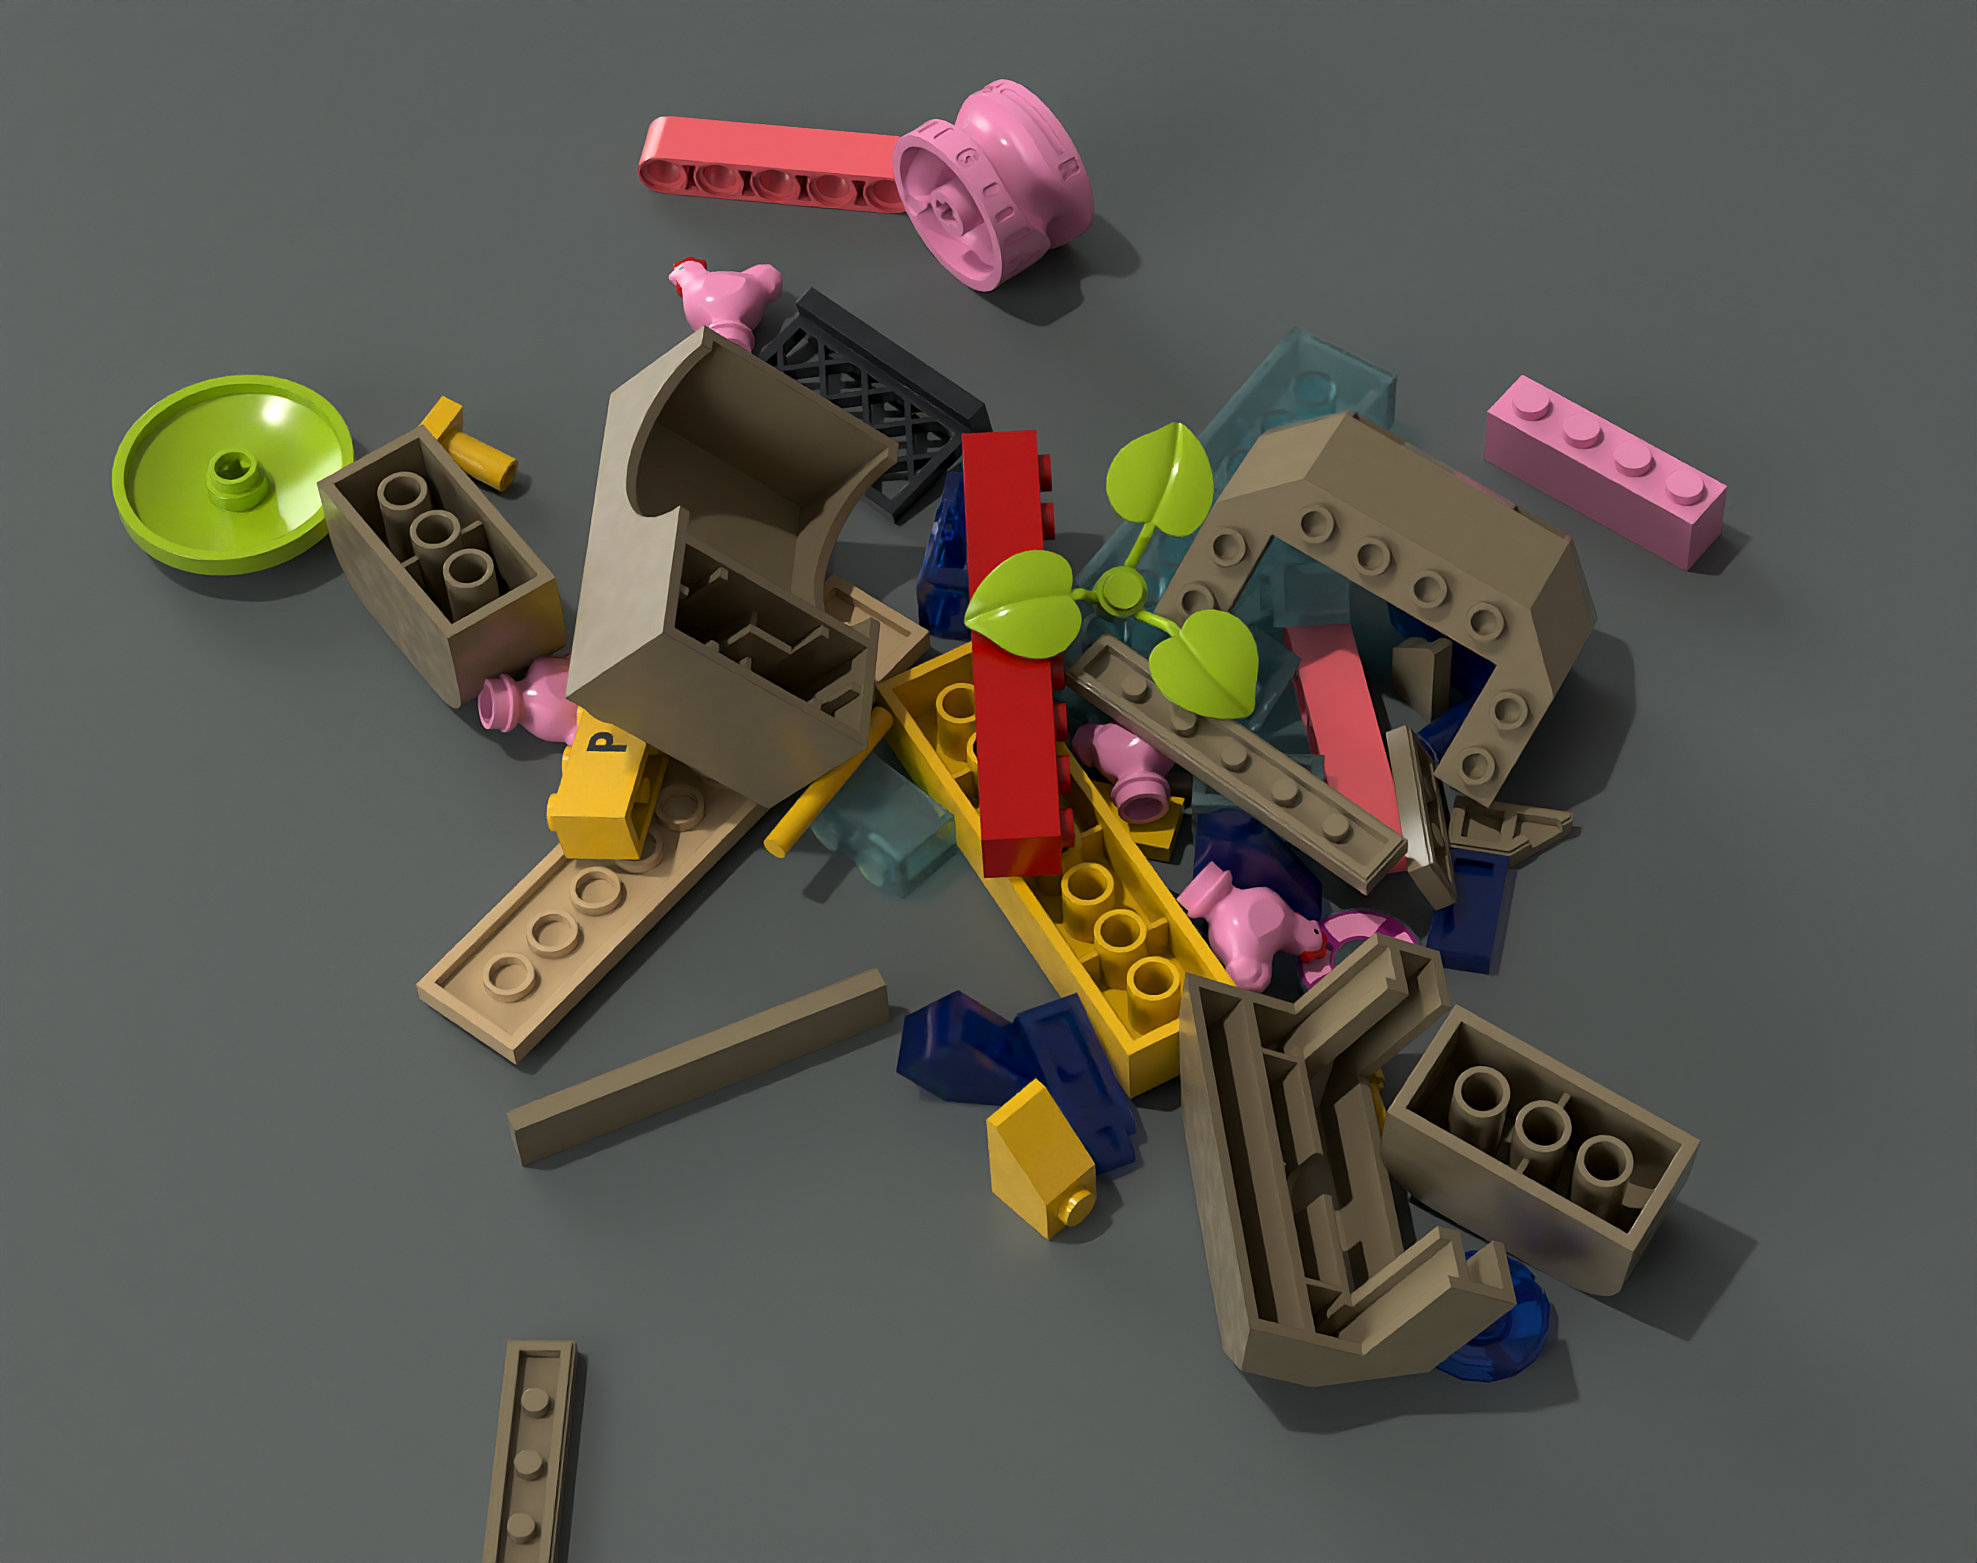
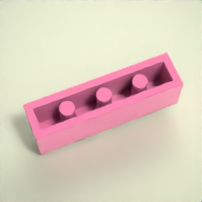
(1605, 472)

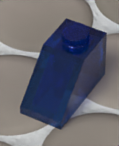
(1256, 859)
(963, 1052)

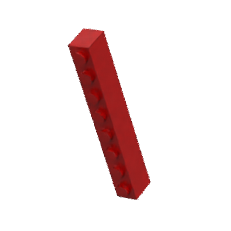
(1013, 694)

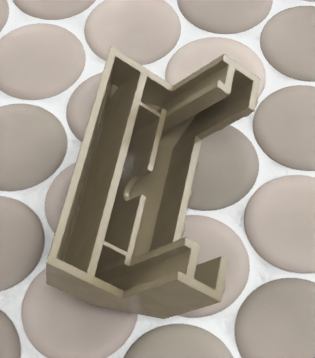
(1419, 542)
(1295, 1181)

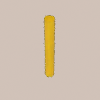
(822, 791)

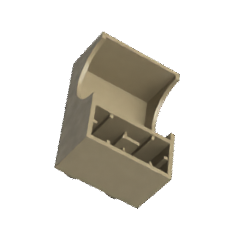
(712, 571)

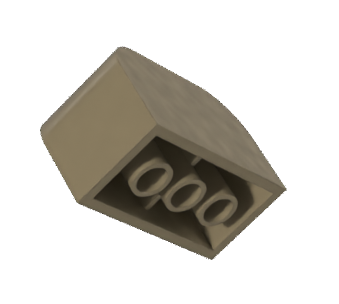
(440, 567)
(1534, 1154)

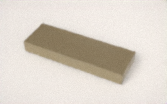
(1421, 817)

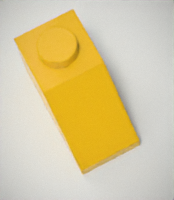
(1040, 1162)

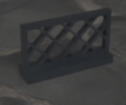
(897, 378)

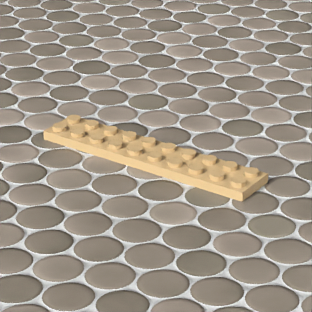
(584, 915)

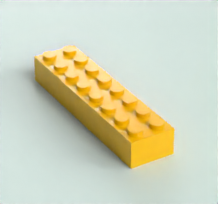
(1097, 927)

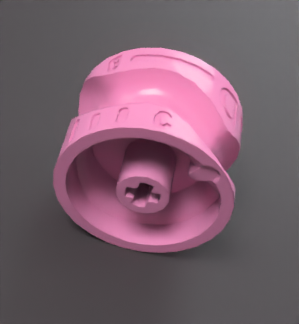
(993, 185)

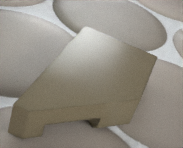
(1423, 675)
(1506, 828)

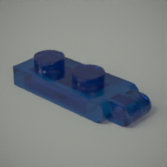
(1079, 1078)

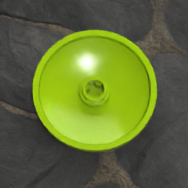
(230, 474)

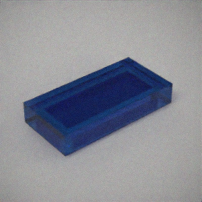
(1469, 928)

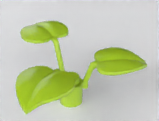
(1033, 610)

